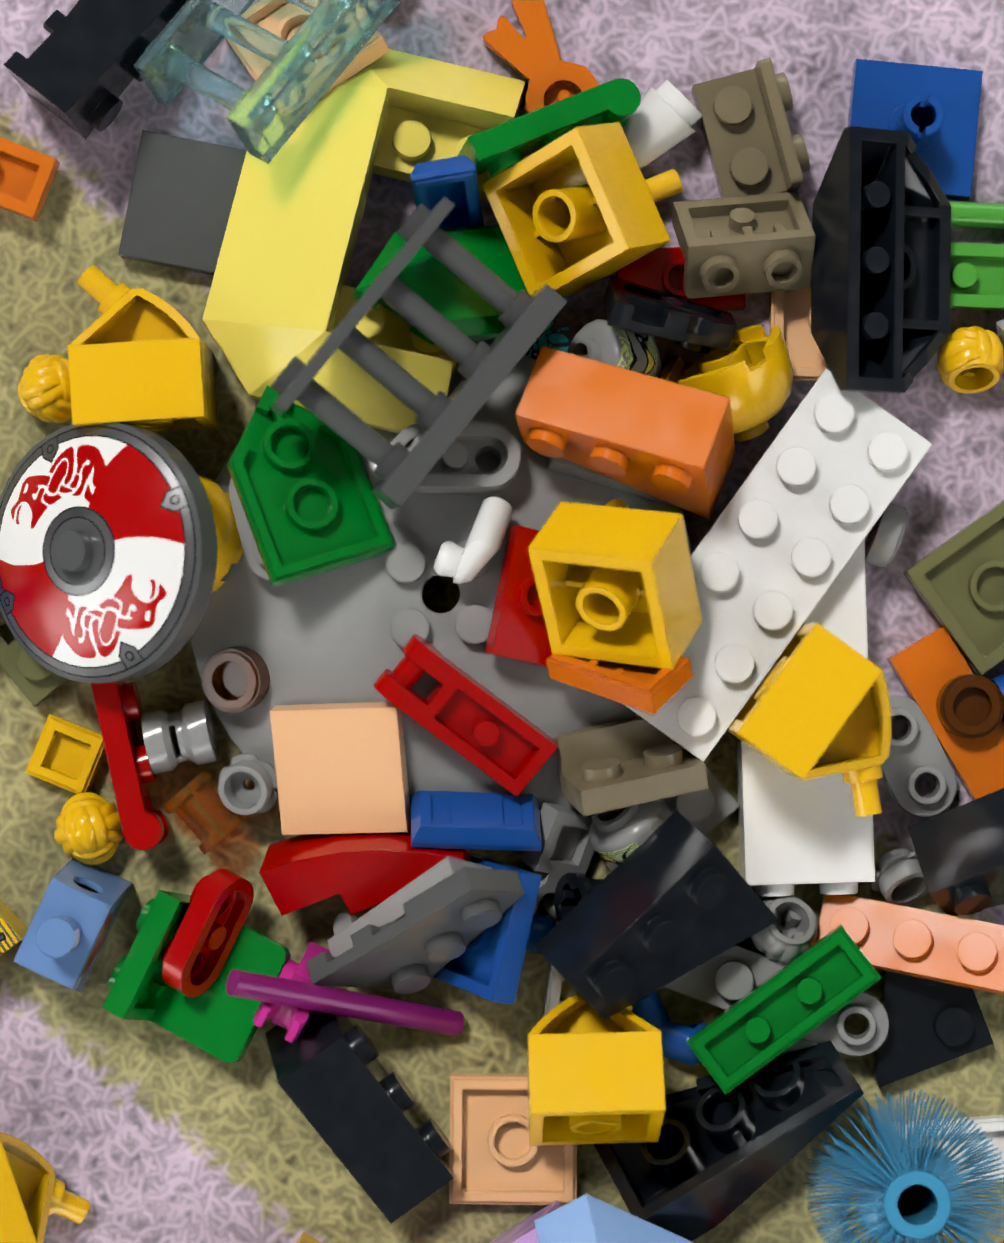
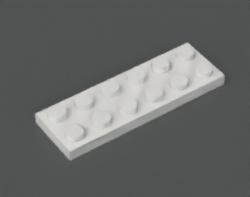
(783, 549)

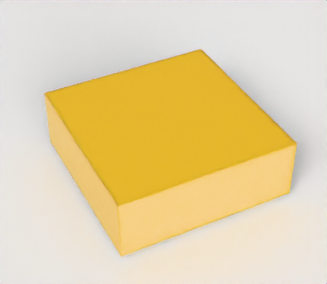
(67, 754)

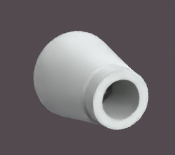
(660, 123)

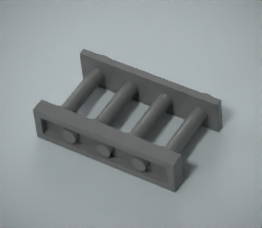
(438, 414)

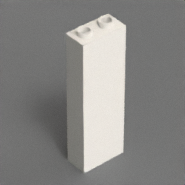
(808, 827)

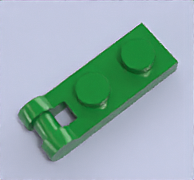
(509, 142)

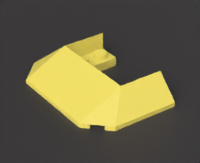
(300, 217)

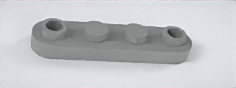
(742, 969)

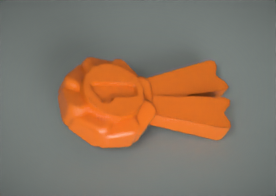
(537, 56)

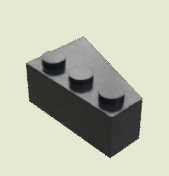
(91, 58)
(964, 855)
(654, 919)
(361, 1112)

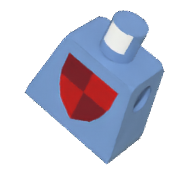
(72, 924)

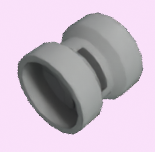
(193, 734)

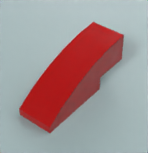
(355, 865)

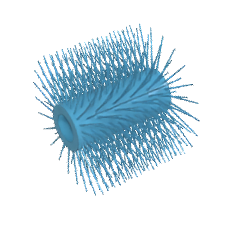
(901, 1167)

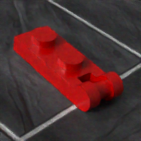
(467, 716)
(128, 764)

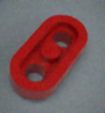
(207, 932)

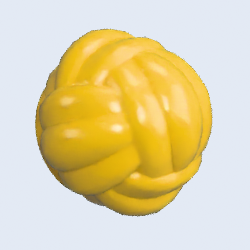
(971, 360)
(46, 388)
(88, 828)

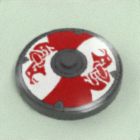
(105, 552)

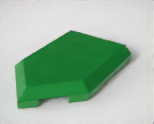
(444, 289)
(305, 495)

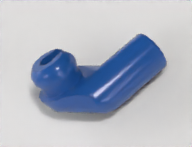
(673, 1034)

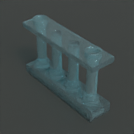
(289, 86)

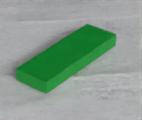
(783, 1009)

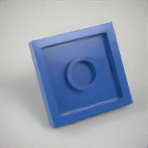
(931, 104)
(496, 956)

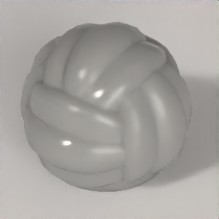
(791, 934)

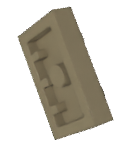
(750, 132)
(744, 244)
(624, 766)

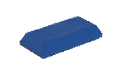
(451, 179)
(475, 821)

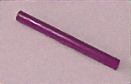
(344, 1003)

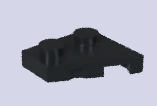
(667, 316)
(926, 1026)

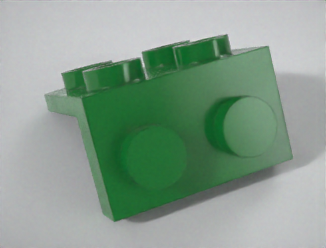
(209, 1021)

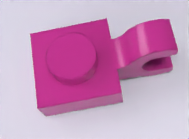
(288, 1017)

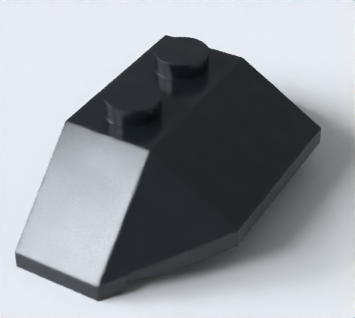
(879, 262)

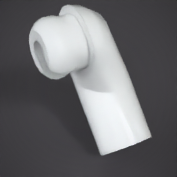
(482, 544)

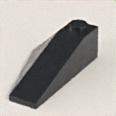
(727, 1146)

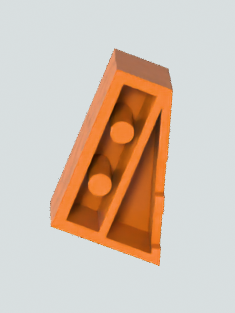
(630, 428)

